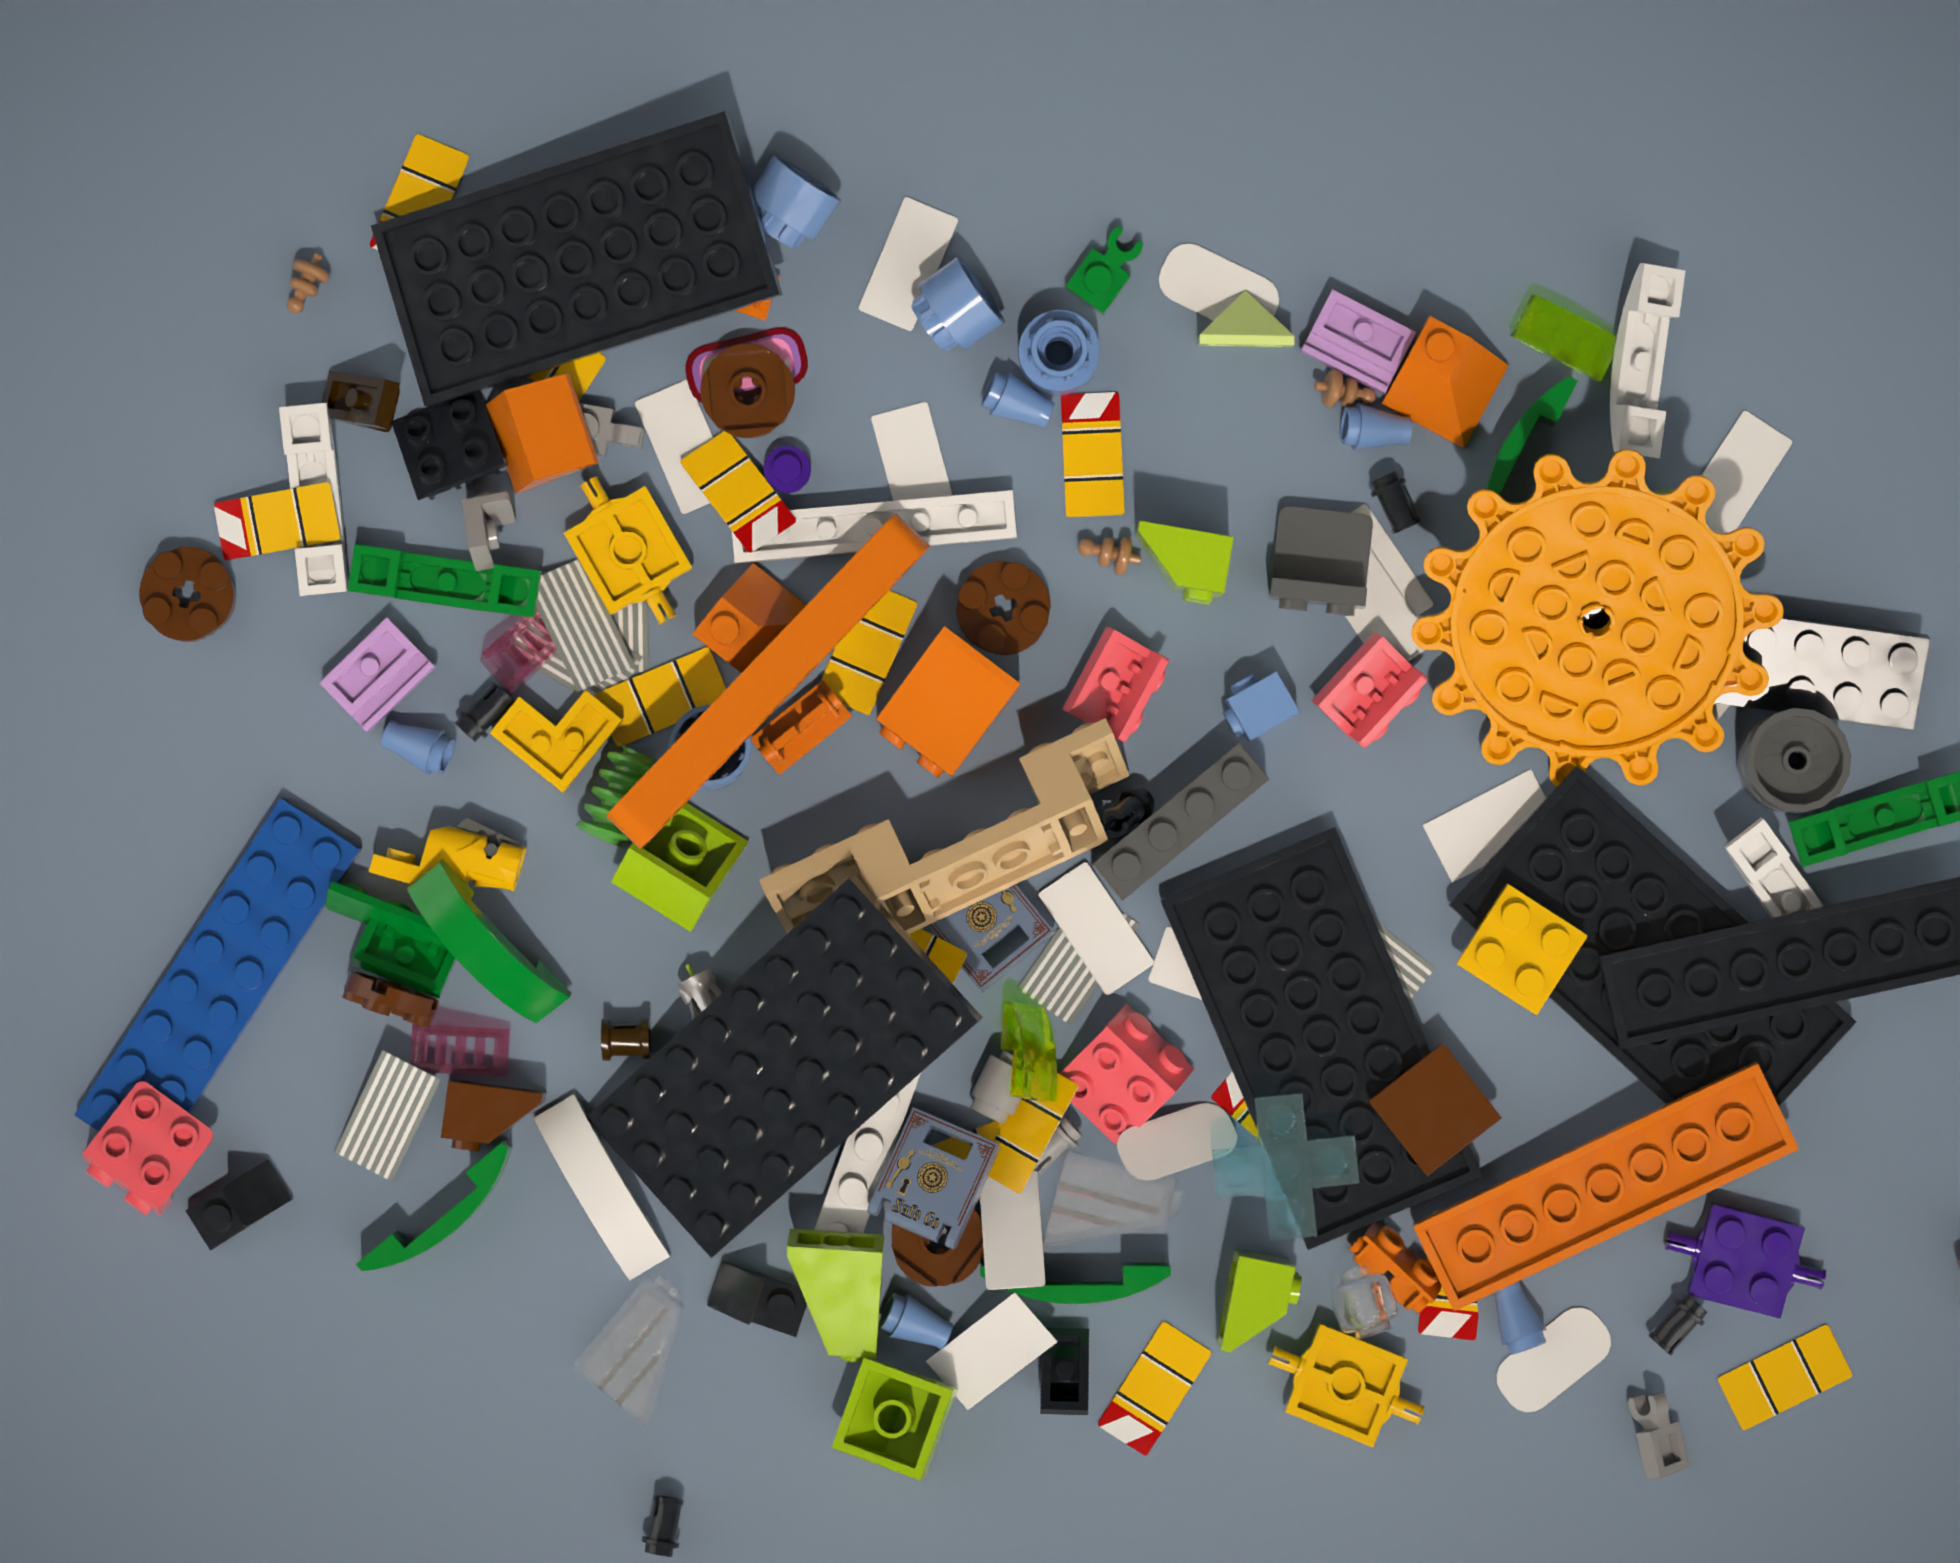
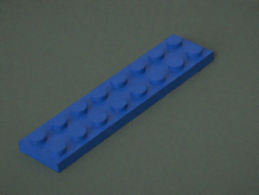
(226, 964)

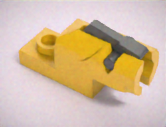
(469, 849)

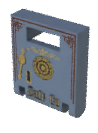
(987, 922)
(931, 1185)

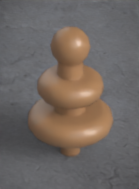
(304, 286)
(1346, 391)
(1107, 552)

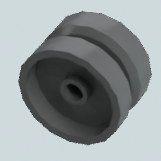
(1765, 764)

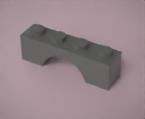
(1180, 821)

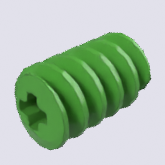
(629, 769)

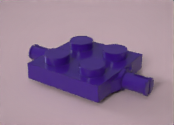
(1745, 1260)

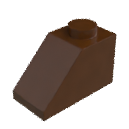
(484, 1111)

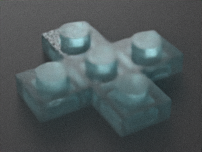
(1285, 1166)

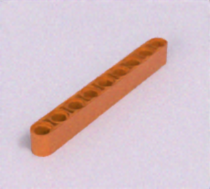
(767, 681)

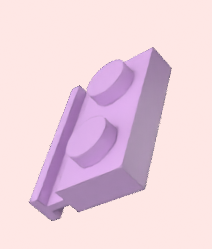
(1358, 342)
(377, 675)

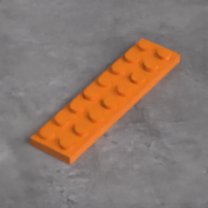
(1605, 1186)

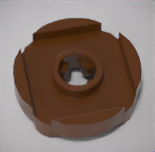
(726, 374)
(201, 617)
(994, 633)
(389, 997)
(943, 1265)

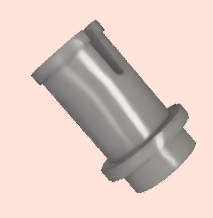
(1063, 1138)

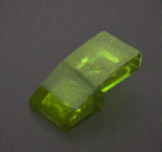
(1565, 337)
(1034, 1065)

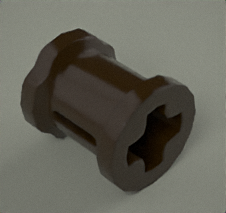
(625, 1039)

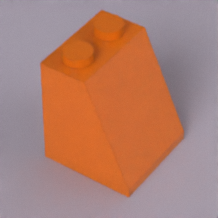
(946, 704)

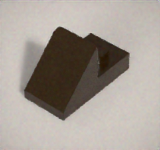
(361, 400)

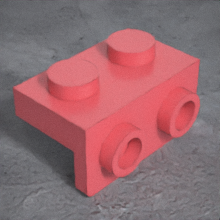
(1117, 683)
(1370, 691)

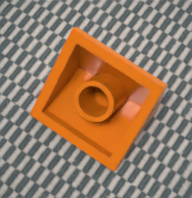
(541, 432)

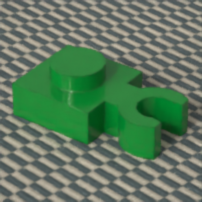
(1100, 276)

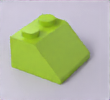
(1188, 559)
(681, 866)
(1255, 1296)
(894, 1418)

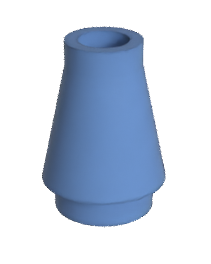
(1015, 400)
(1371, 428)
(422, 747)
(1518, 1321)
(914, 1322)

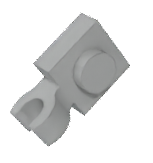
(604, 431)
(1661, 1441)

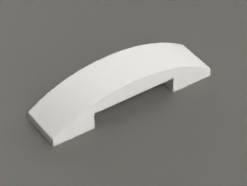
(1639, 359)
(312, 461)
(1770, 872)
(600, 1187)

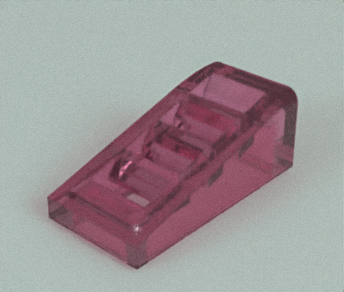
(497, 667)
(501, 1049)

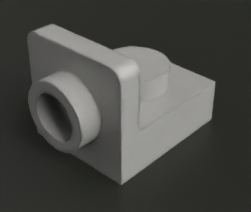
(481, 520)

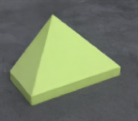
(1246, 325)

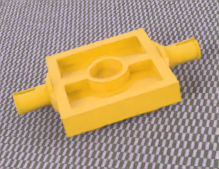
(628, 550)
(1346, 1385)

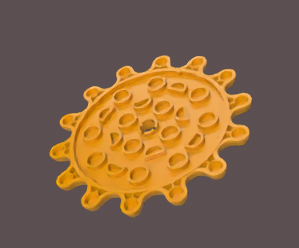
(1583, 549)

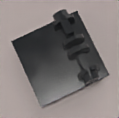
(449, 445)

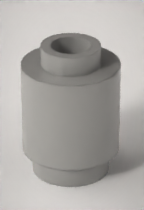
(993, 1089)

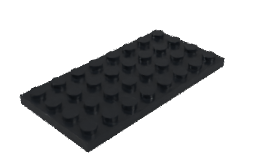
(577, 259)
(1626, 892)
(1313, 1011)
(783, 1066)

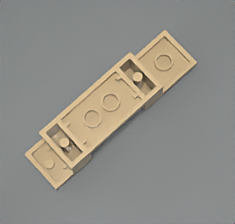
(983, 862)

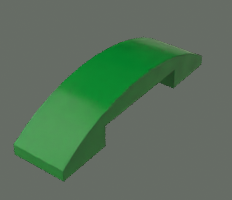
(1546, 410)
(444, 581)
(1877, 819)
(482, 947)
(484, 1175)
(1135, 1279)

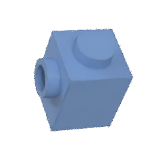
(1258, 705)

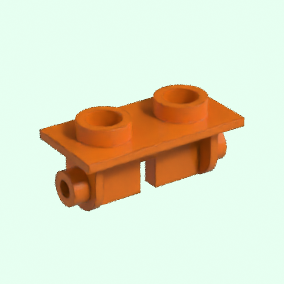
(801, 727)
(1413, 1278)

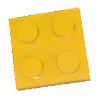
(1521, 949)

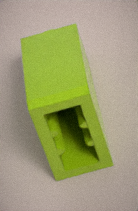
(841, 1287)

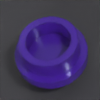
(787, 469)

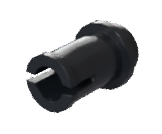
(1395, 501)
(484, 712)
(1133, 807)
(1678, 1324)
(663, 1526)

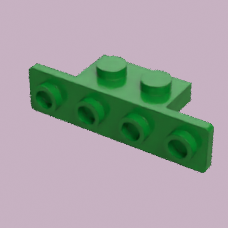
(394, 941)

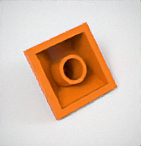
(1445, 382)
(748, 618)

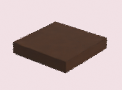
(1434, 1109)

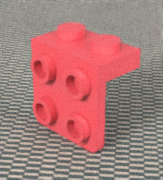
(1125, 1074)
(147, 1148)

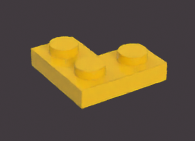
(561, 749)

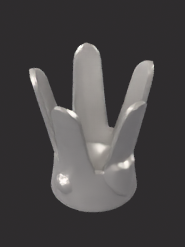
(698, 990)

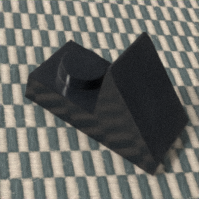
(239, 1204)
(758, 1299)
(1065, 1373)

